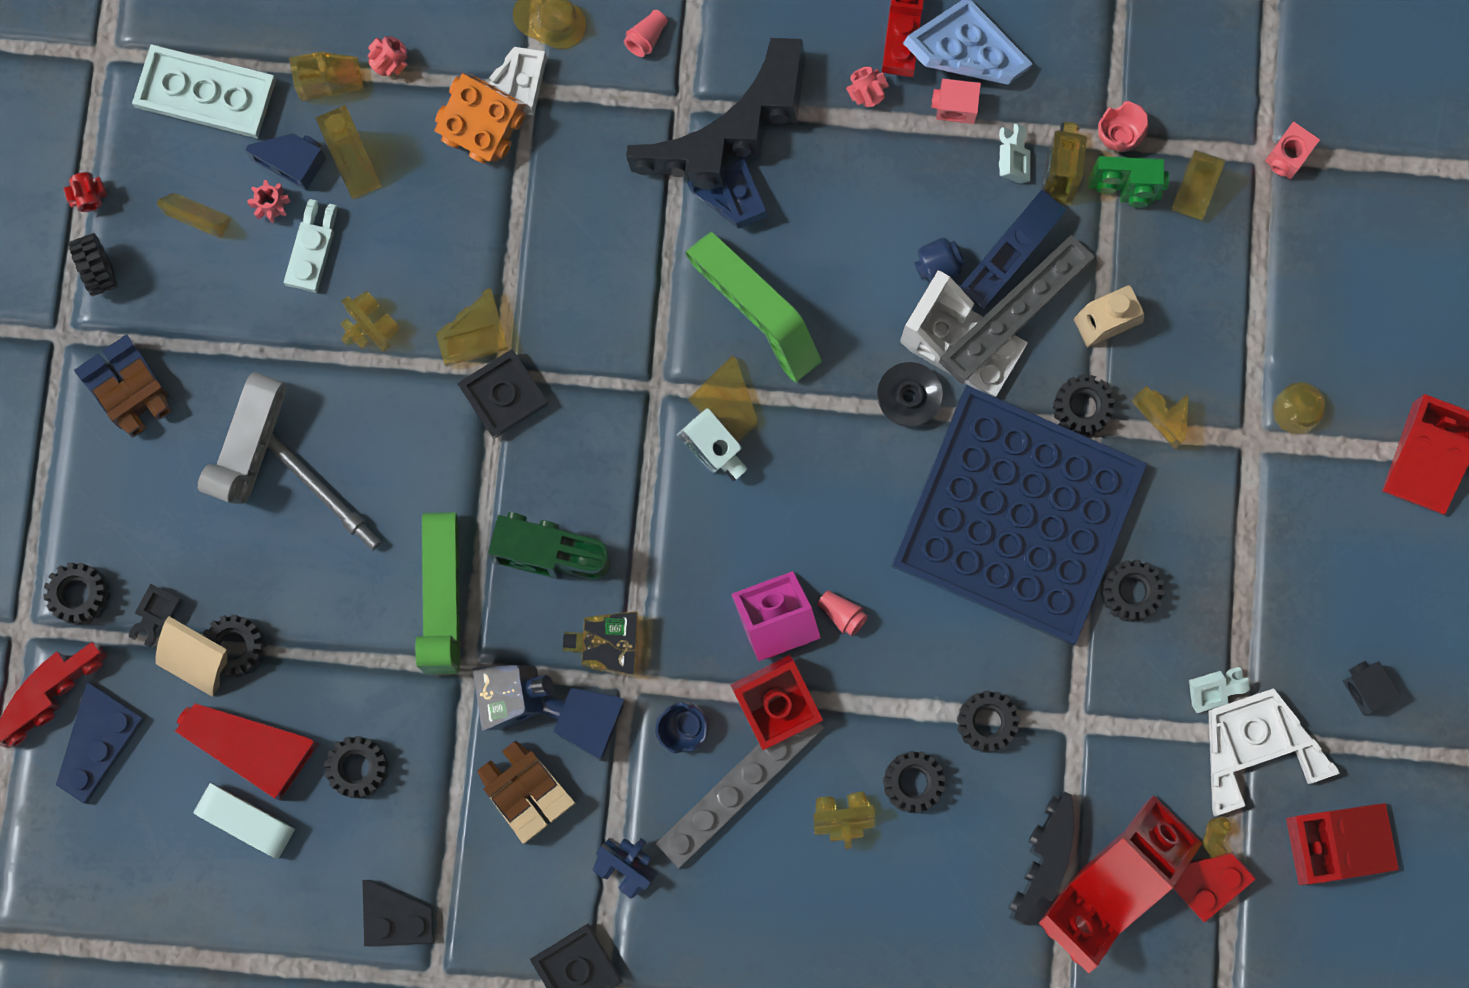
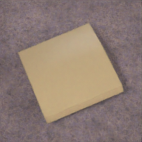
(190, 656)

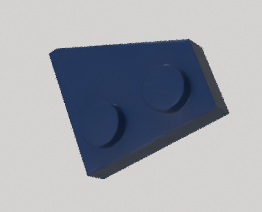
(738, 199)

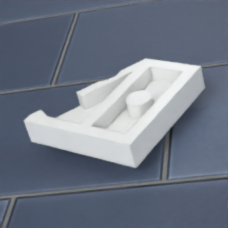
(521, 76)

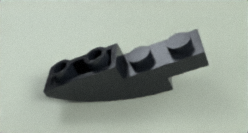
(1053, 847)

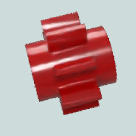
(85, 192)

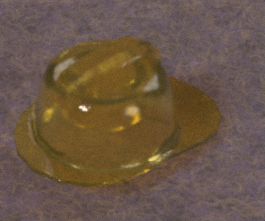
(550, 22)

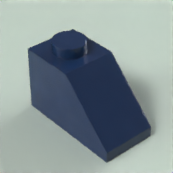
(289, 157)

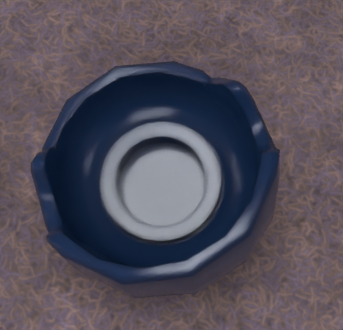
(682, 727)

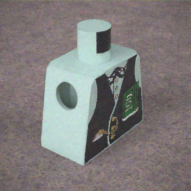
(700, 437)

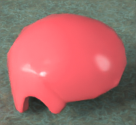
(1123, 127)

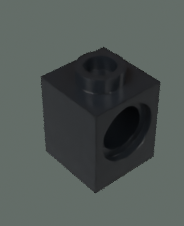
(1370, 687)

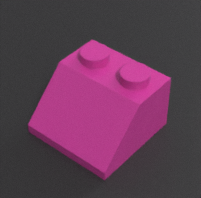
(776, 616)

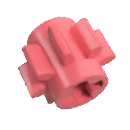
(387, 56)
(867, 86)
(266, 209)

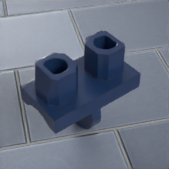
(628, 860)

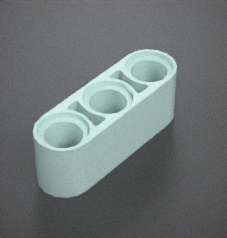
(244, 821)

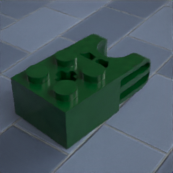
(546, 549)

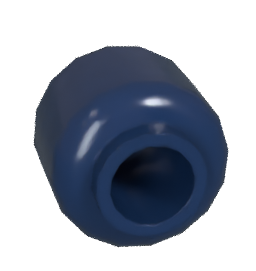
(939, 256)

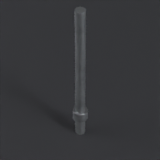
(351, 521)

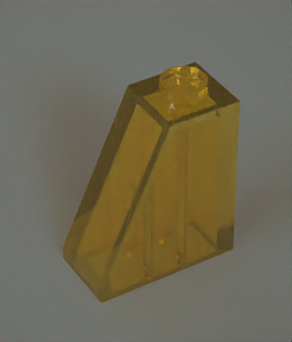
(348, 151)

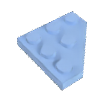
(968, 44)

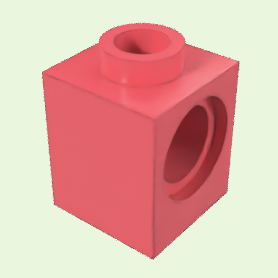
(956, 101)
(1296, 139)

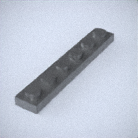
(1016, 309)
(730, 796)

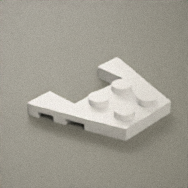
(1253, 733)

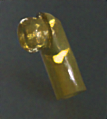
(1215, 835)

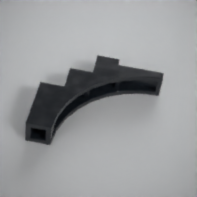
(739, 131)

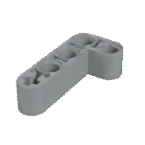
(246, 441)

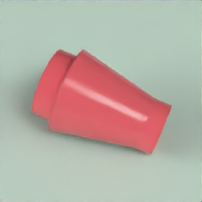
(644, 35)
(843, 613)

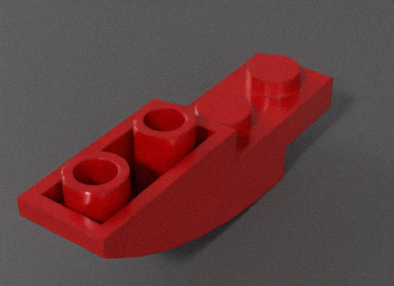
(902, 21)
(34, 700)

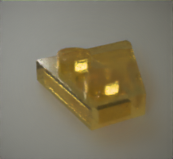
(473, 332)
(727, 399)

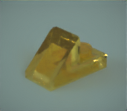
(1198, 184)
(1169, 423)

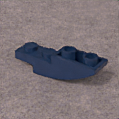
(1012, 248)

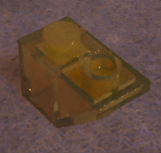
(325, 74)

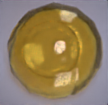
(1299, 408)

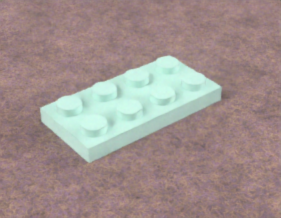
(204, 91)

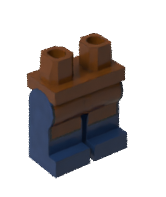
(126, 398)

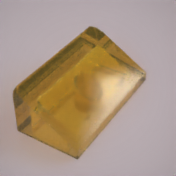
(194, 214)

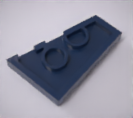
(96, 742)

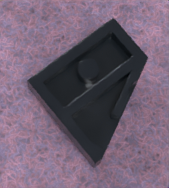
(394, 918)

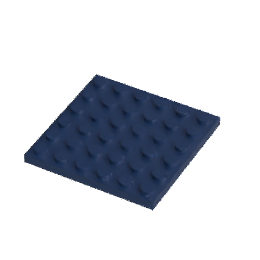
(1019, 515)

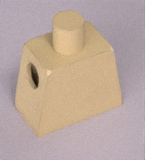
(1111, 314)

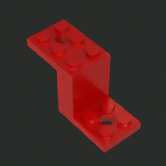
(1120, 884)

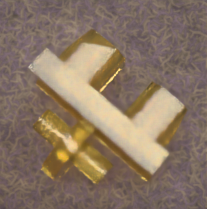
(359, 310)
(843, 823)

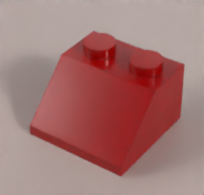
(776, 702)

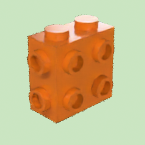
(479, 118)

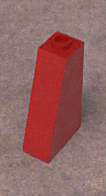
(251, 749)

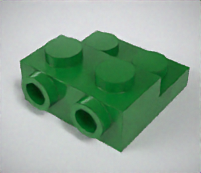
(1136, 178)

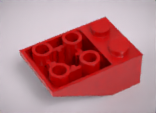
(1430, 455)
(1342, 844)

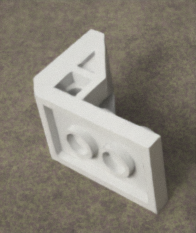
(943, 320)

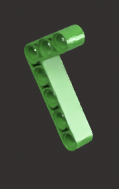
(759, 303)
(440, 645)

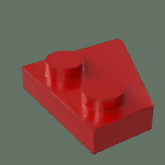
(1213, 883)

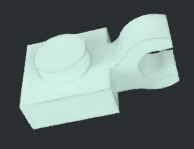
(1014, 158)
(1213, 689)

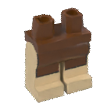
(515, 786)

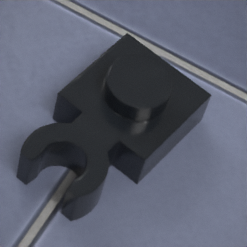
(155, 609)

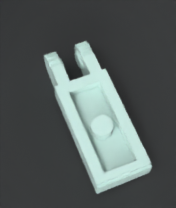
(311, 249)

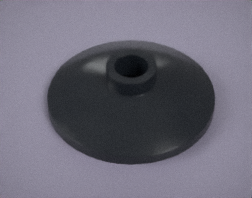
(909, 378)

